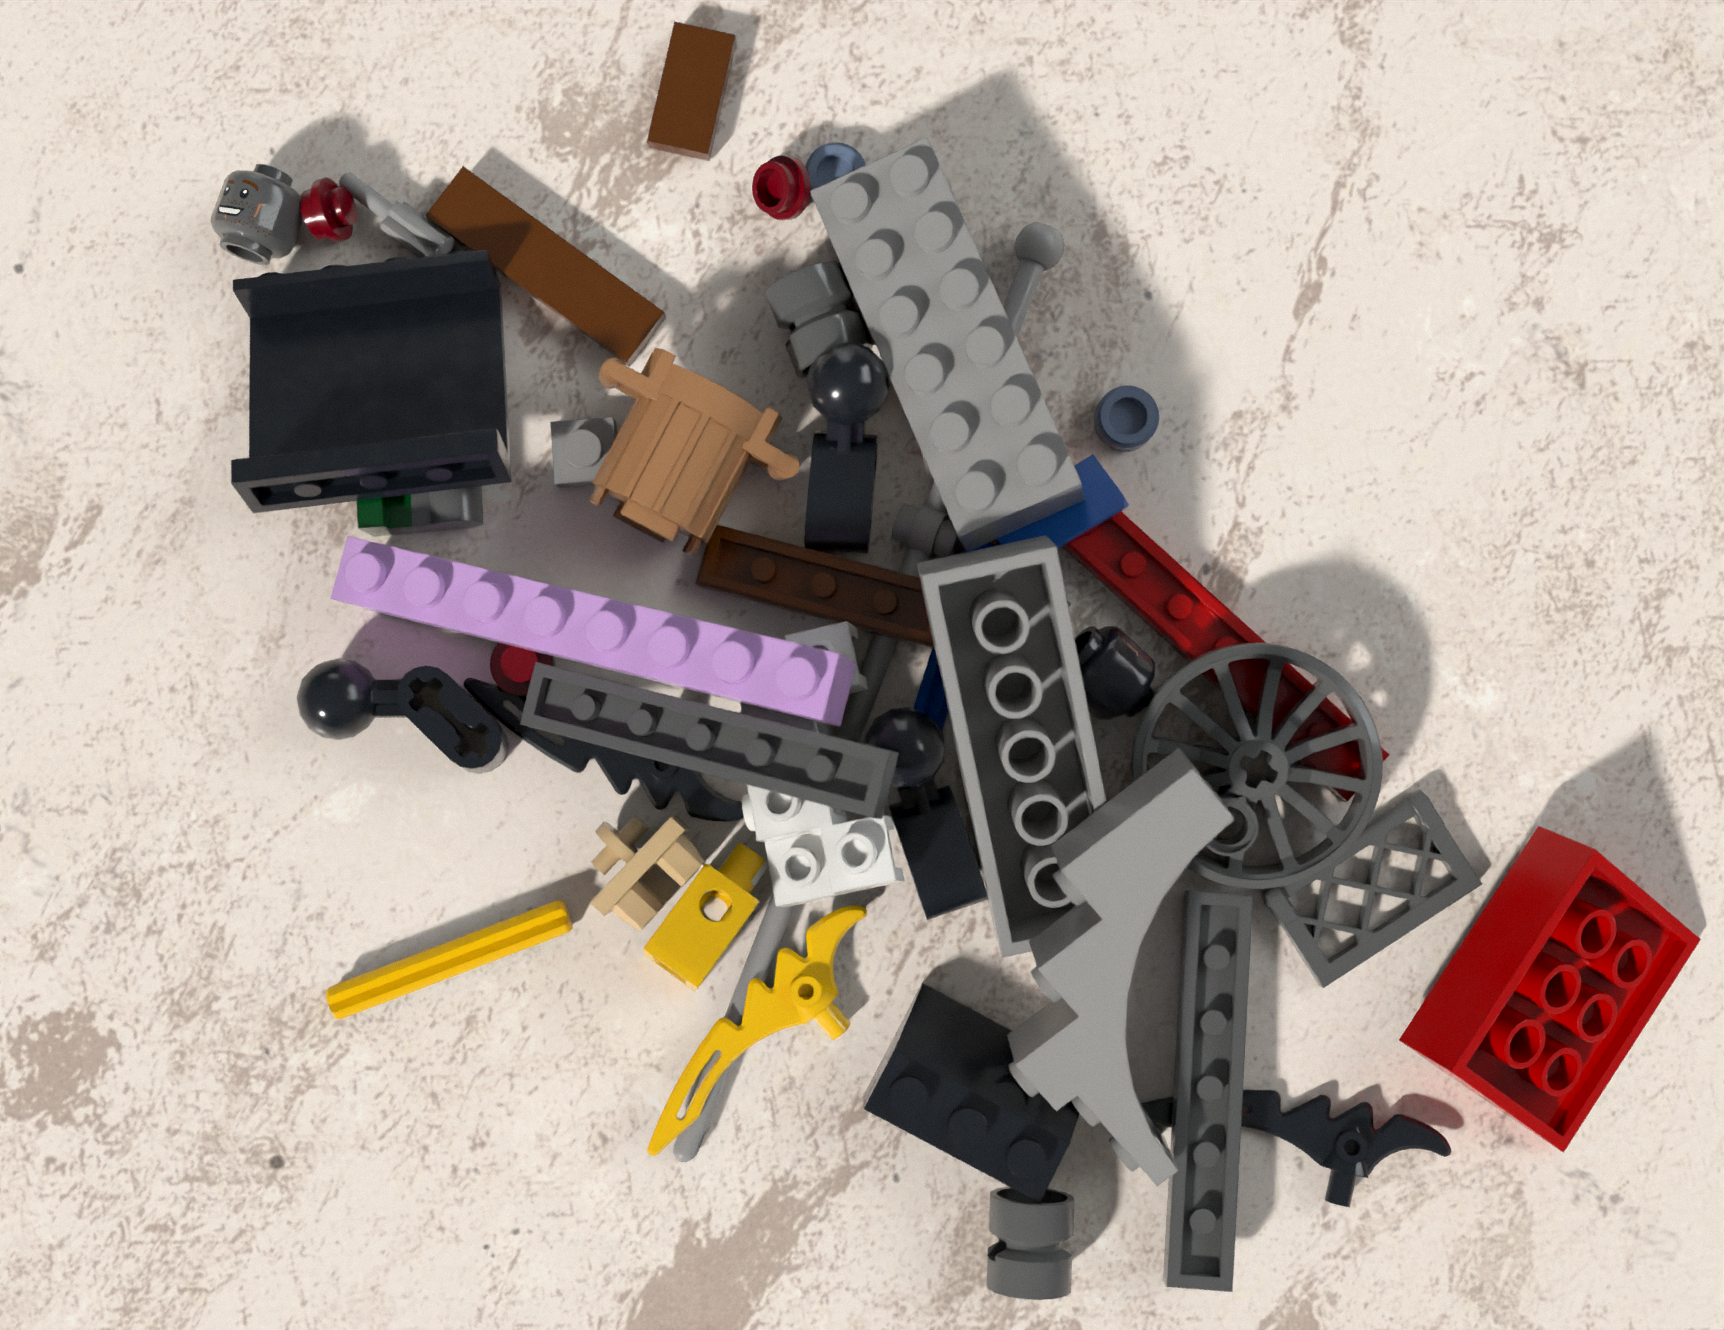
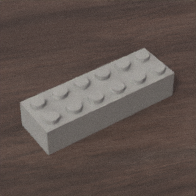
(948, 345)
(1015, 721)

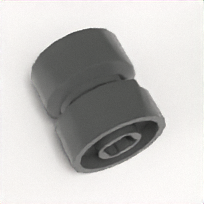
(815, 311)
(1029, 1252)

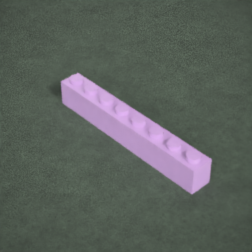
(596, 631)

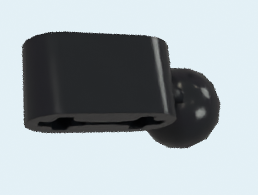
(847, 389)
(344, 698)
(927, 816)

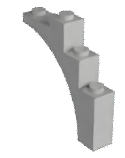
(1116, 875)

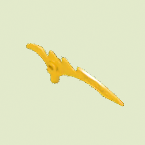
(799, 994)

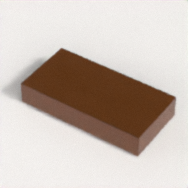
(691, 91)

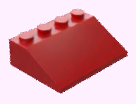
(1551, 986)

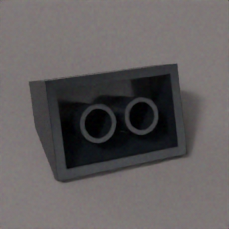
(954, 1090)

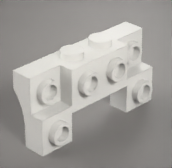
(810, 844)

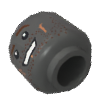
(257, 214)

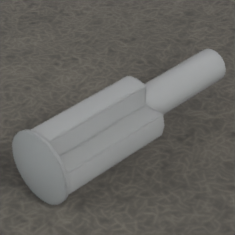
(401, 220)

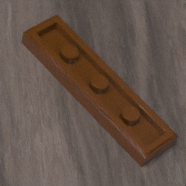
(547, 266)
(816, 585)

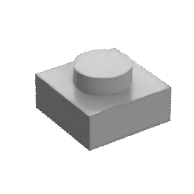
(580, 449)

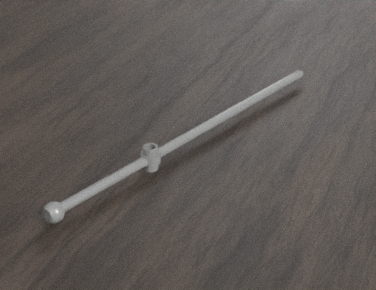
(927, 534)

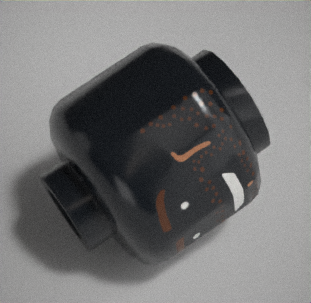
(1114, 672)

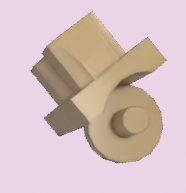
(626, 892)

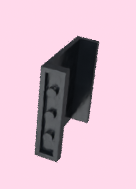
(374, 381)

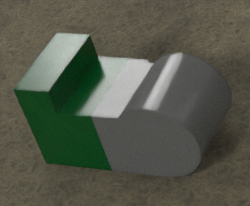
(421, 512)

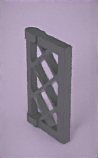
(1418, 908)

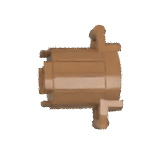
(682, 450)

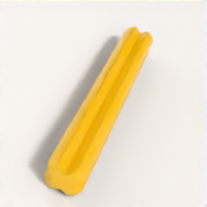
(449, 959)

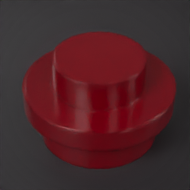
(782, 187)
(328, 210)
(514, 667)

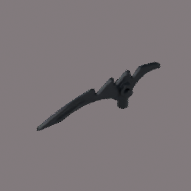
(656, 777)
(1340, 1143)

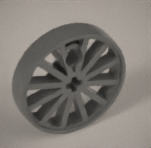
(1279, 754)

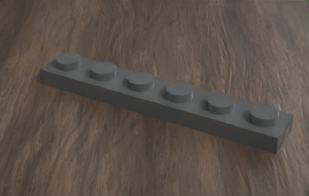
(711, 740)
(1208, 1091)

